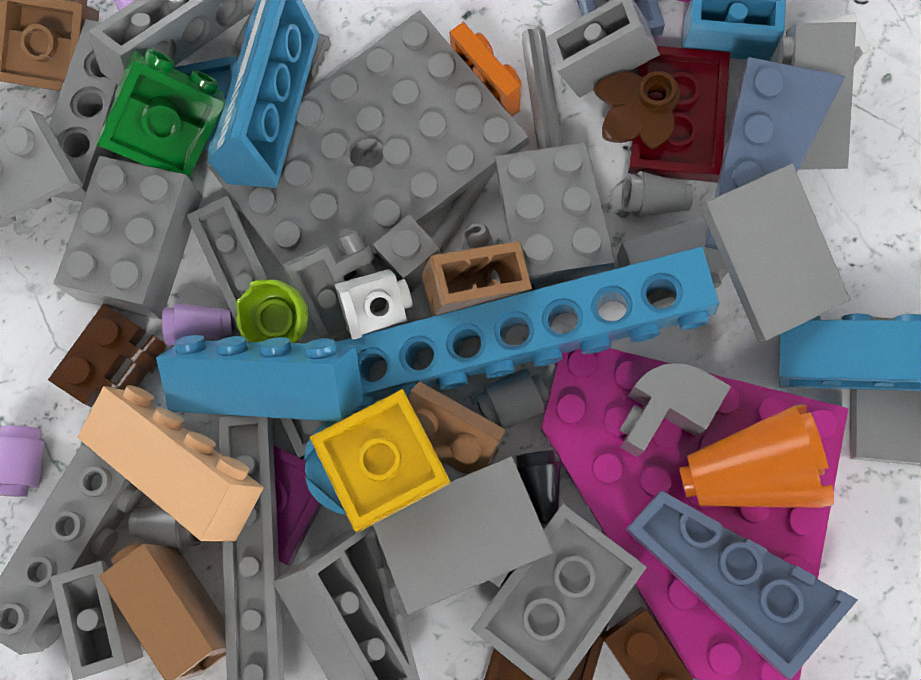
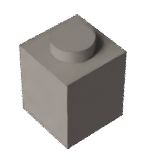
(406, 251)

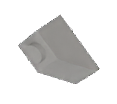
(92, 623)

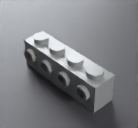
(68, 533)

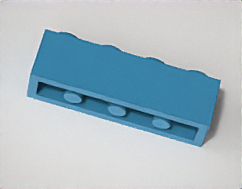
(853, 353)
(261, 378)

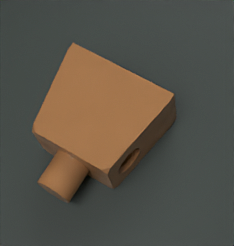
(464, 277)

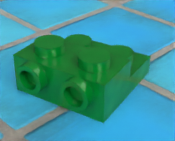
(161, 114)

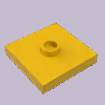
(379, 460)

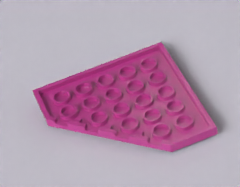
(583, 428)

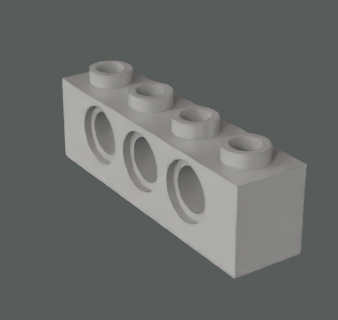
(162, 25)
(73, 118)

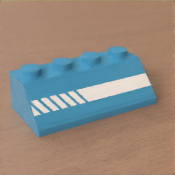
(264, 94)

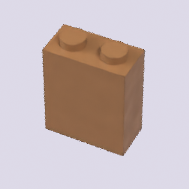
(167, 609)

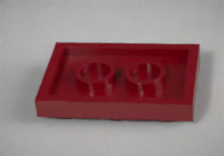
(699, 118)

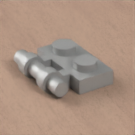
(315, 280)

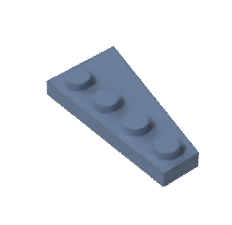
(773, 121)
(758, 595)

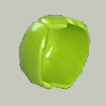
(271, 311)

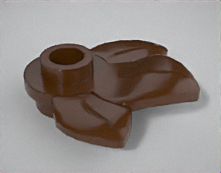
(634, 112)

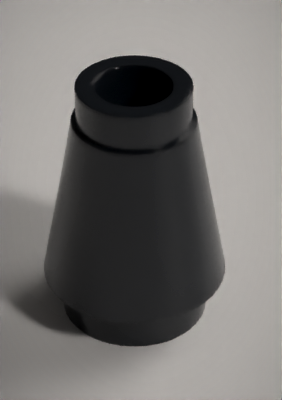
(542, 481)

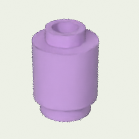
(20, 459)

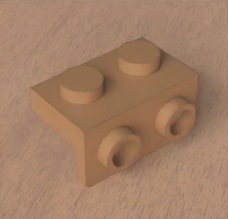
(454, 431)

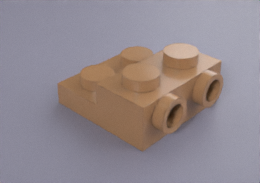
(40, 40)

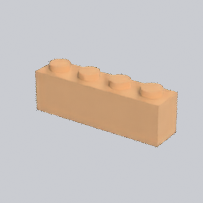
(171, 464)

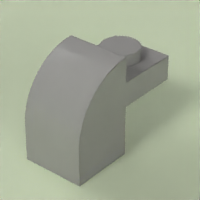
(672, 392)

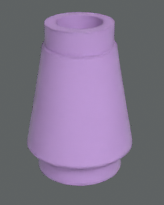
(196, 320)

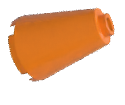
(763, 466)

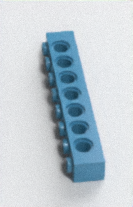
(681, 273)

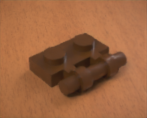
(100, 354)

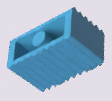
(735, 27)

